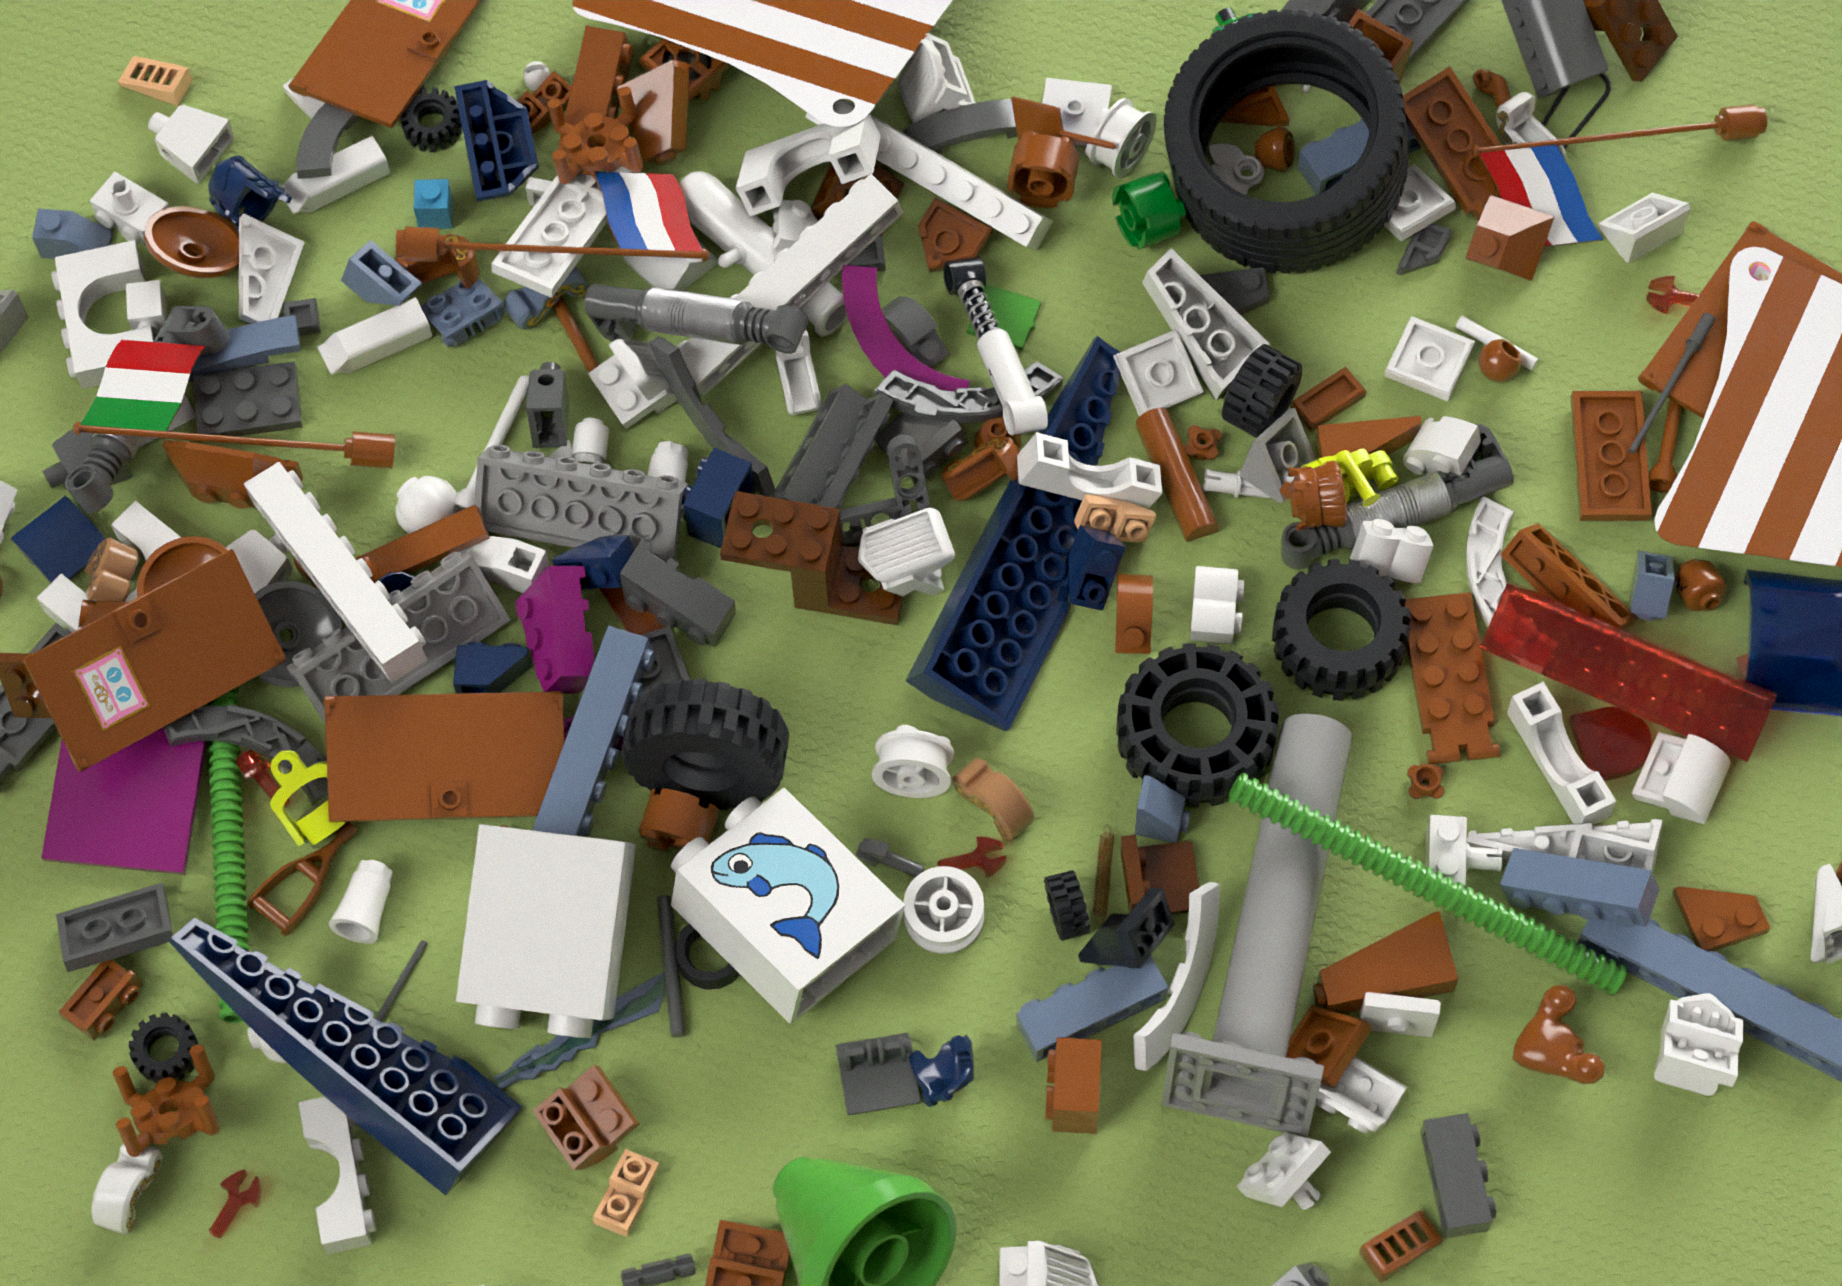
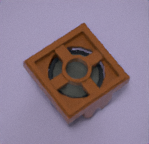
(703, 71)

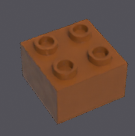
(1076, 1081)

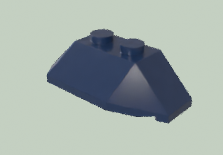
(495, 139)

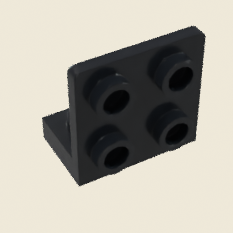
(1131, 937)

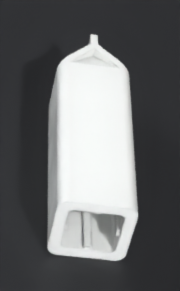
(351, 170)
(375, 338)

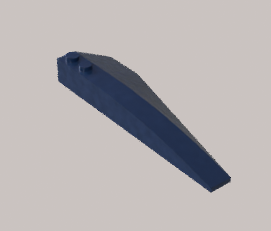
(365, 1067)

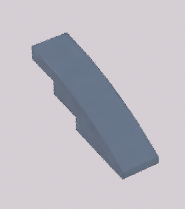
(252, 346)

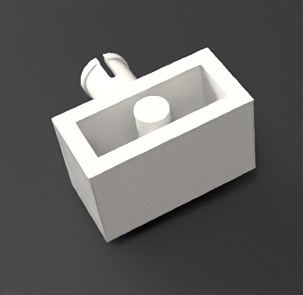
(125, 207)
(1449, 852)

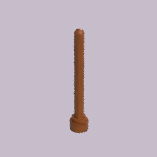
(1663, 474)

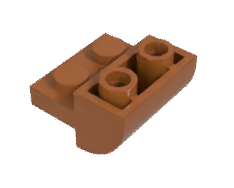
(586, 1119)

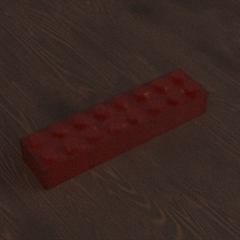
(1628, 670)

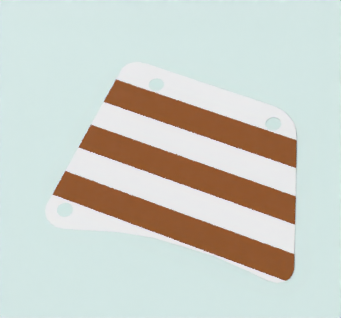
(797, 47)
(1772, 434)

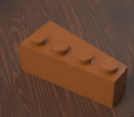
(600, 69)

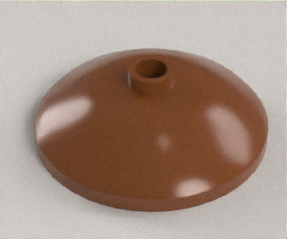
(193, 242)
(176, 559)

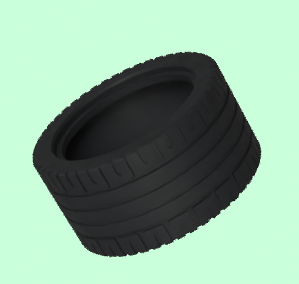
(1268, 53)

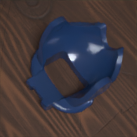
(946, 1072)

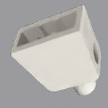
(191, 139)
(262, 559)

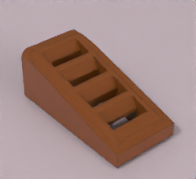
(1375, 1261)

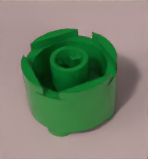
(1148, 210)

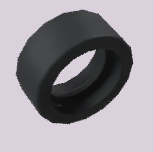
(696, 977)

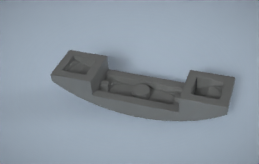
(964, 124)

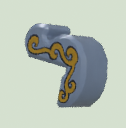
(529, 306)

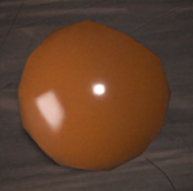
(1499, 360)

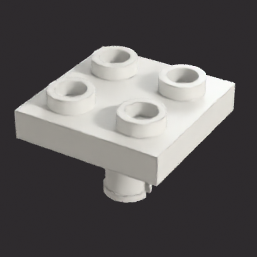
(1285, 1172)

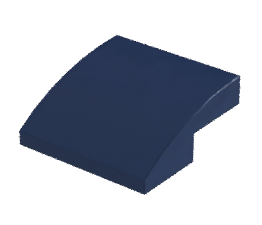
(59, 540)

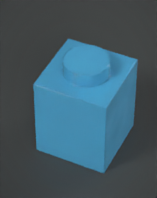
(433, 203)

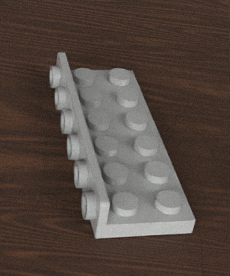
(576, 501)
(447, 608)

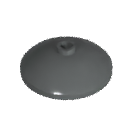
(303, 613)

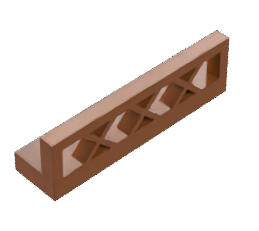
(1562, 577)

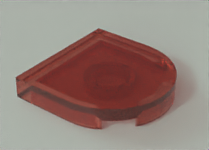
(1611, 741)

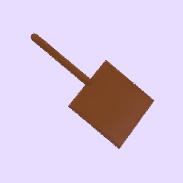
(1046, 120)

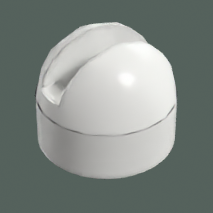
(535, 74)

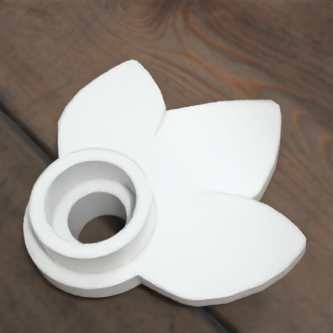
(1229, 164)

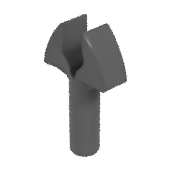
(877, 852)

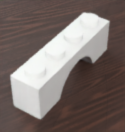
(1049, 467)
(1543, 731)
(343, 1217)

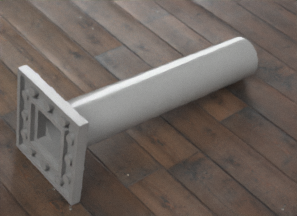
(1245, 1065)

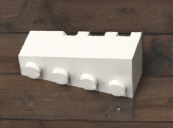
(1210, 329)

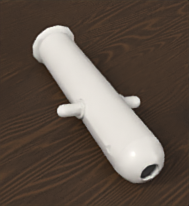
(750, 242)

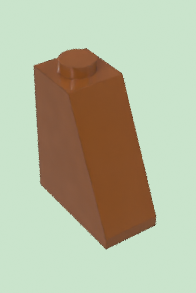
(661, 111)

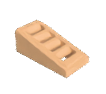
(171, 94)

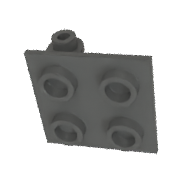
(877, 1074)

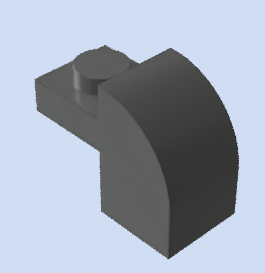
(915, 330)

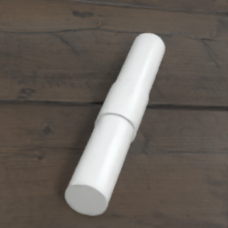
(1485, 336)

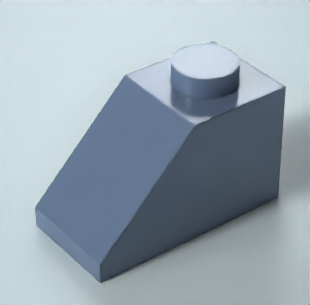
(66, 233)
(378, 277)
(1652, 585)
(1160, 812)

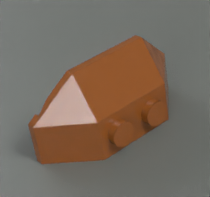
(220, 472)

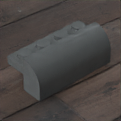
(1555, 42)
(834, 448)

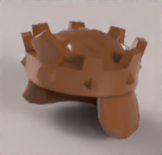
(1317, 496)

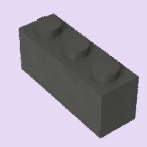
(1457, 1175)

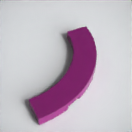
(875, 336)

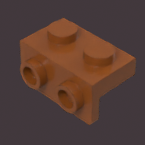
(101, 998)

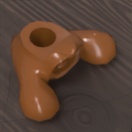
(1553, 1046)

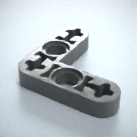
(897, 506)

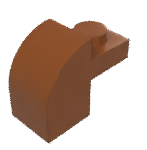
(1134, 613)

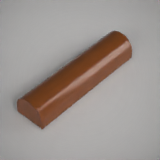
(1177, 474)

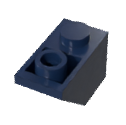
(601, 559)
(1093, 566)
(489, 668)

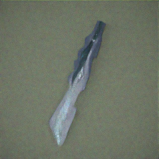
(629, 1007)

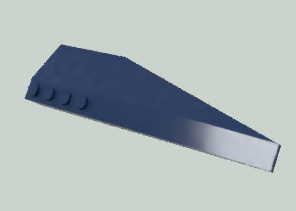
(1018, 574)

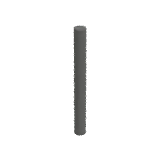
(671, 966)

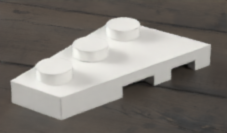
(265, 268)

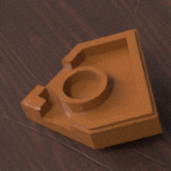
(950, 235)

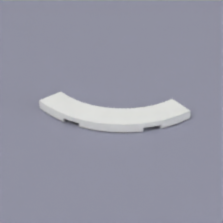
(1483, 556)
(1156, 1035)

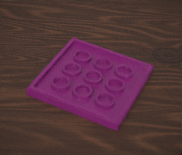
(127, 808)

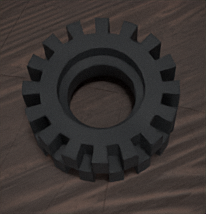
(436, 135)
(1067, 905)

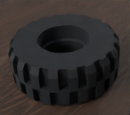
(1207, 678)
(706, 742)

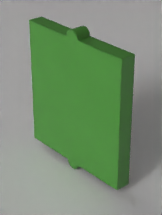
(1014, 313)

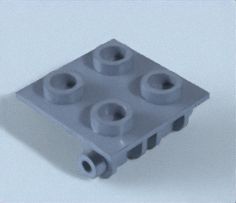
(460, 308)

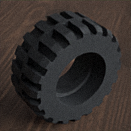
(1350, 589)

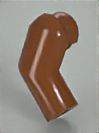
(1492, 85)

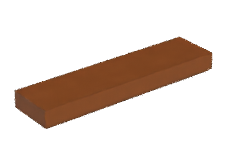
(430, 543)

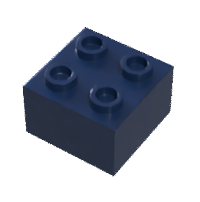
(711, 497)

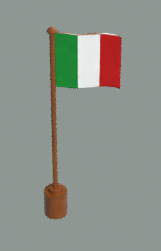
(146, 389)

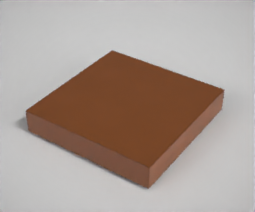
(1328, 1040)

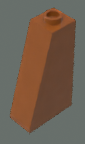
(1405, 963)

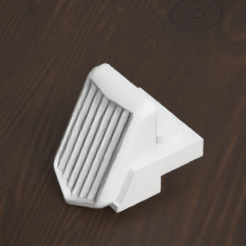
(933, 80)
(632, 382)
(907, 552)
(1827, 917)
(1699, 1045)
(1044, 1266)

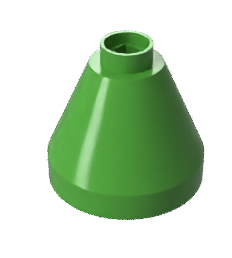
(862, 1225)

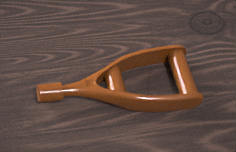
(310, 870)

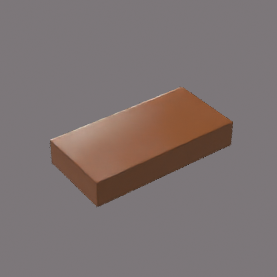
(1328, 399)

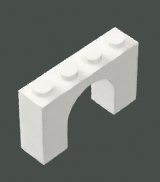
(773, 165)
(82, 281)
(134, 528)

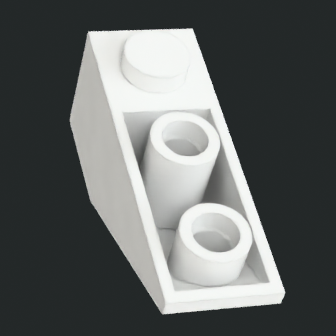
(509, 562)

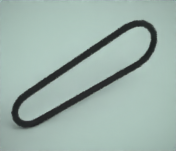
(1588, 116)

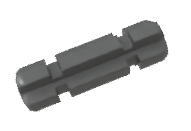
(659, 1271)

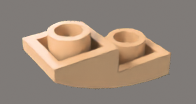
(1121, 518)
(626, 1193)

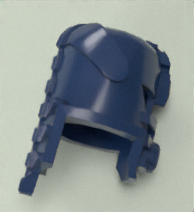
(241, 185)

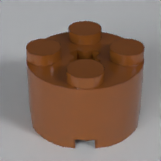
(1043, 169)
(676, 820)

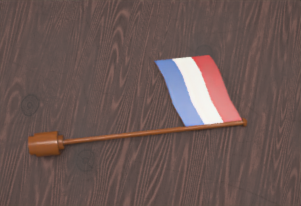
(1541, 179)
(641, 210)

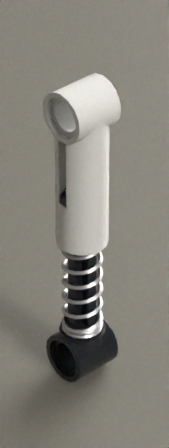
(1021, 408)

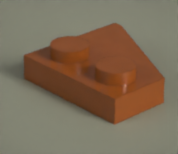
(1720, 917)

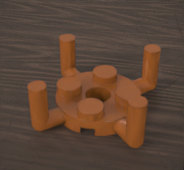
(595, 129)
(155, 1112)

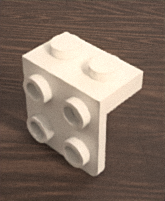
(1363, 1096)

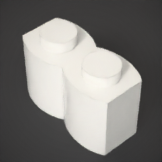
(1392, 550)
(1215, 605)

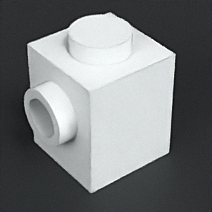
(146, 305)

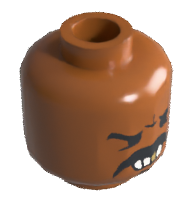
(1700, 585)

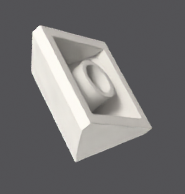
(1645, 225)
(669, 271)

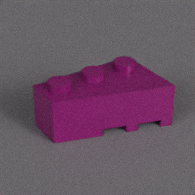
(556, 629)

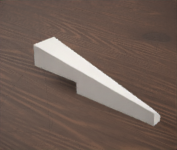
(1616, 844)

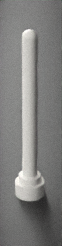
(466, 497)

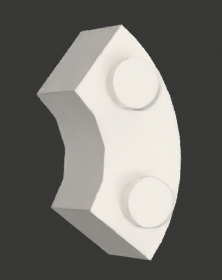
(1442, 446)

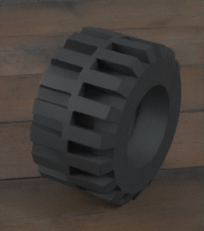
(1261, 390)

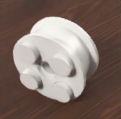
(1130, 132)
(913, 763)
(943, 929)

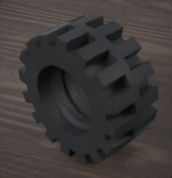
(149, 1033)

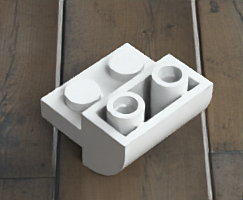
(1682, 776)

